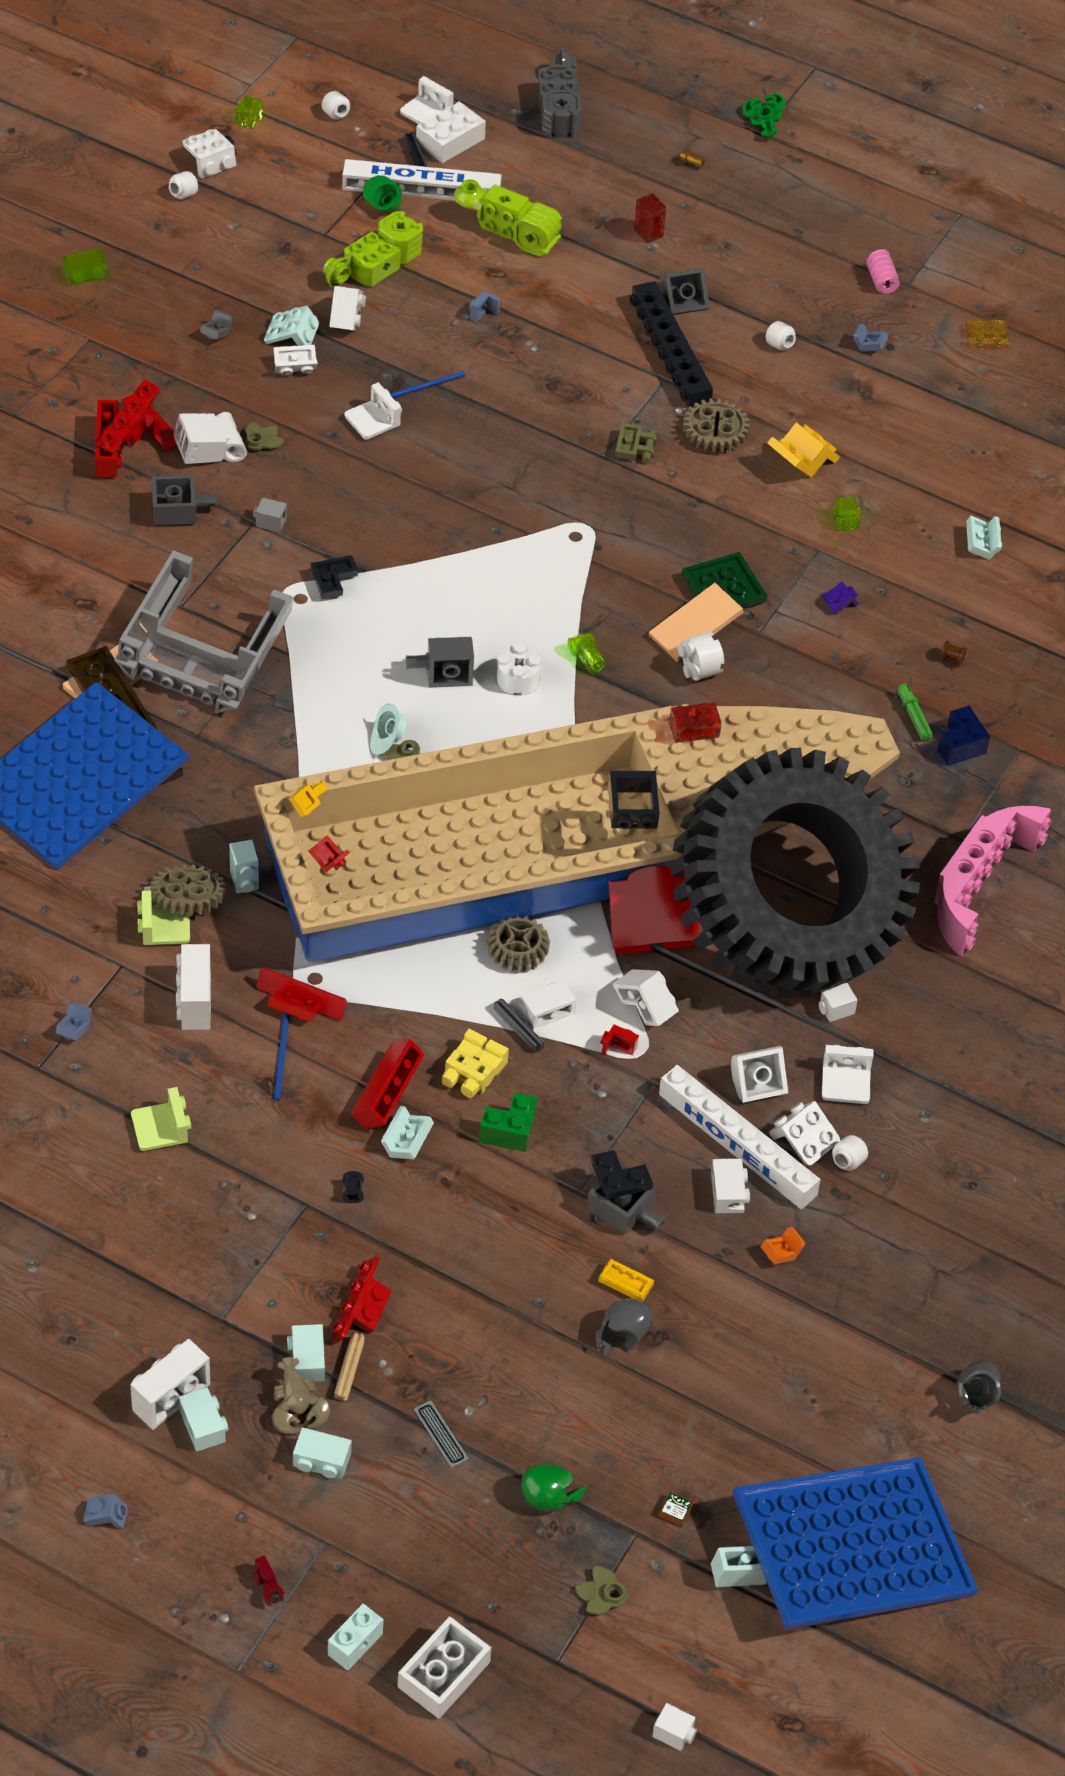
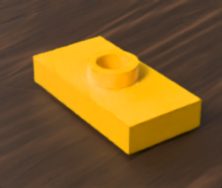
(626, 1280)

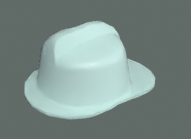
(388, 729)

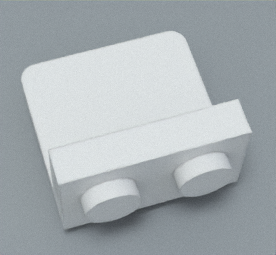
(429, 102)
(211, 151)
(375, 415)
(846, 1074)
(806, 1131)

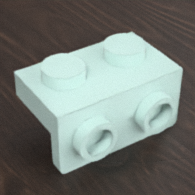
(984, 537)
(406, 1134)

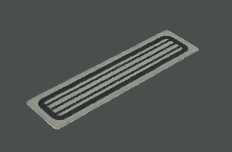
(441, 1434)

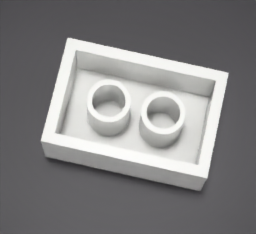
(450, 132)
(194, 987)
(177, 1374)
(444, 1667)

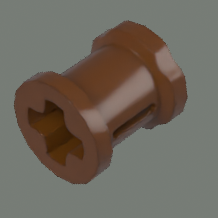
(953, 653)

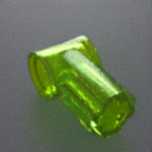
(585, 648)

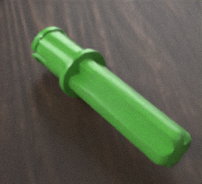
(910, 704)

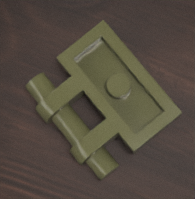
(628, 443)

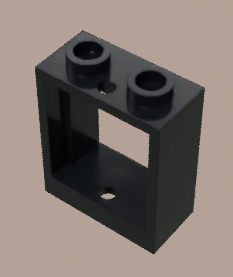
(633, 783)

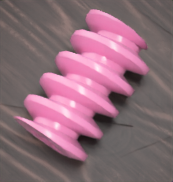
(883, 271)

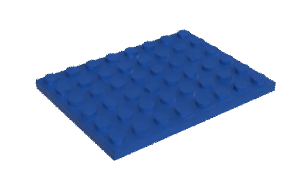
(82, 774)
(854, 1542)

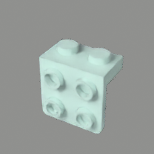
(295, 323)

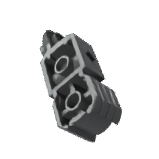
(560, 97)

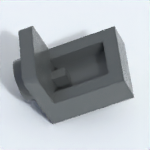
(218, 327)

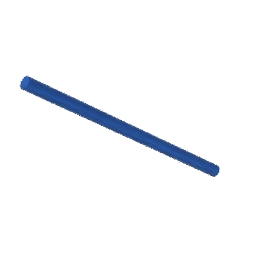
(427, 384)
(281, 1057)

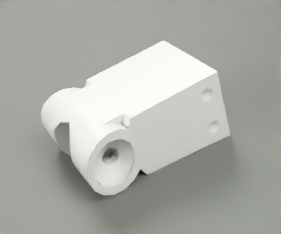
(208, 438)

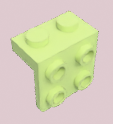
(160, 925)
(162, 1123)

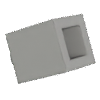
(270, 515)

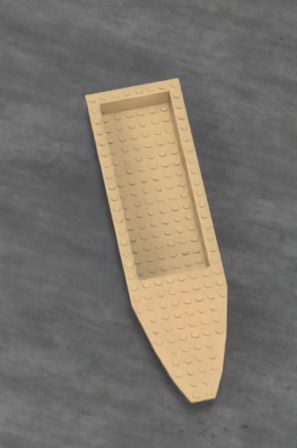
(515, 821)

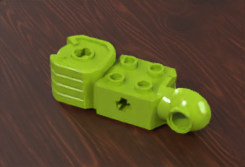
(512, 216)
(378, 254)

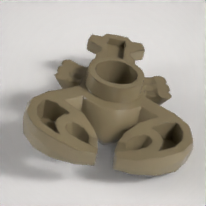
(297, 1399)

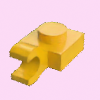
(306, 798)

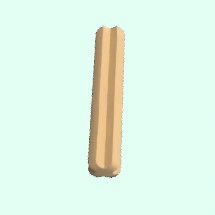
(349, 1367)

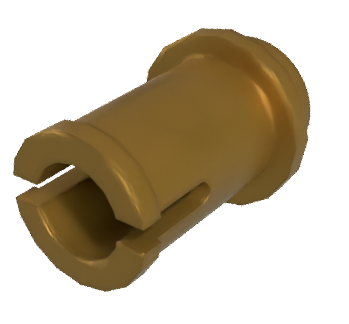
(692, 158)

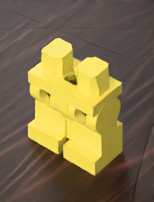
(474, 1063)

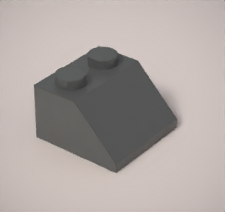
(685, 290)

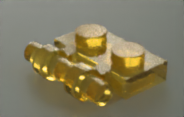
(987, 333)

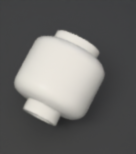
(335, 105)
(183, 185)
(780, 336)
(850, 1153)

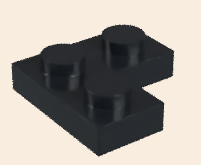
(330, 571)
(617, 1181)

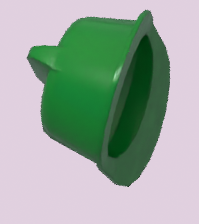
(383, 194)

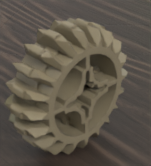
(517, 951)

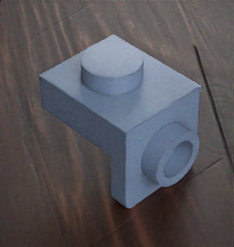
(482, 304)
(869, 340)
(75, 1022)
(105, 1510)

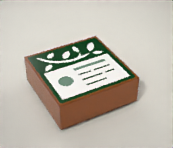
(676, 1509)

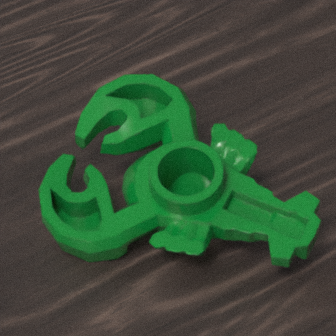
(766, 115)

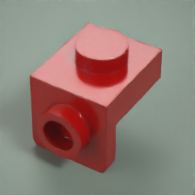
(328, 854)
(619, 1038)

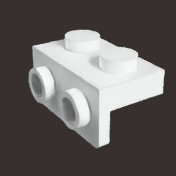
(295, 359)

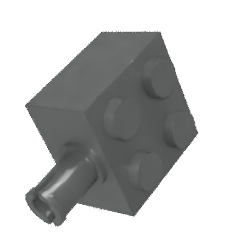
(177, 501)
(447, 661)
(625, 1210)

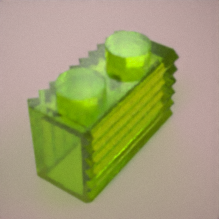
(85, 266)

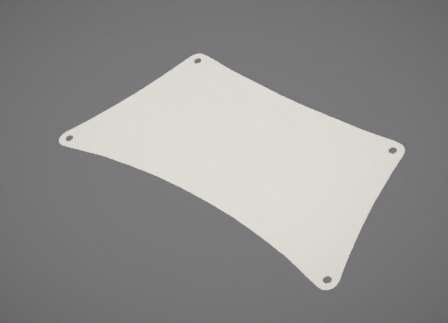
(352, 662)

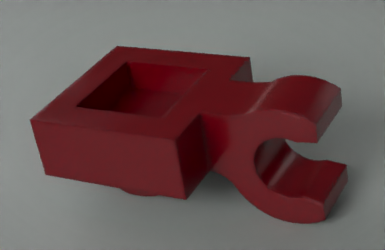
(264, 1575)

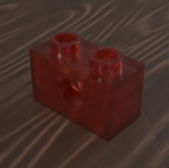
(650, 218)
(695, 722)

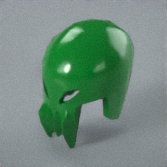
(545, 1485)

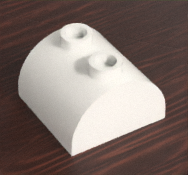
(759, 1074)

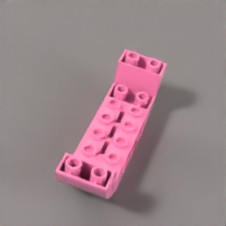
(975, 861)

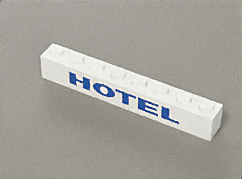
(414, 180)
(739, 1137)

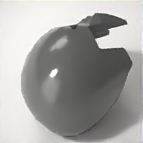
(627, 1319)
(979, 1385)

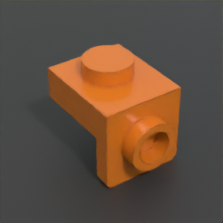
(783, 1248)

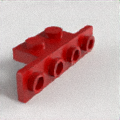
(131, 419)
(159, 430)
(299, 997)
(364, 1303)

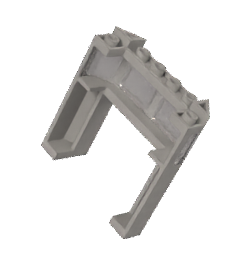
(185, 663)

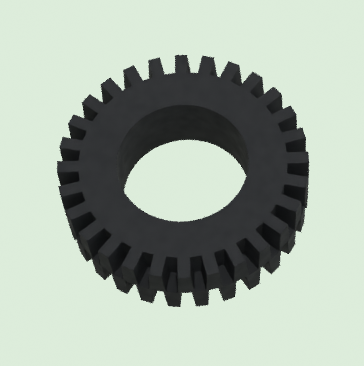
(853, 832)

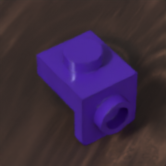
(840, 597)

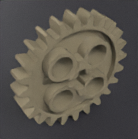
(732, 426)
(187, 889)

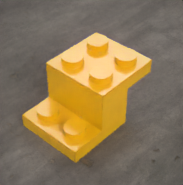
(804, 449)

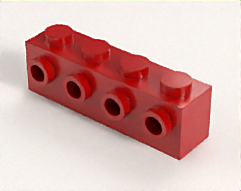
(105, 462)
(387, 1084)

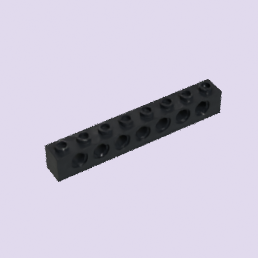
(671, 344)

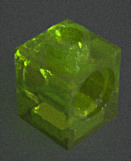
(249, 112)
(846, 513)

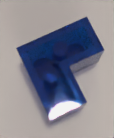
(964, 738)

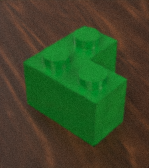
(512, 1127)

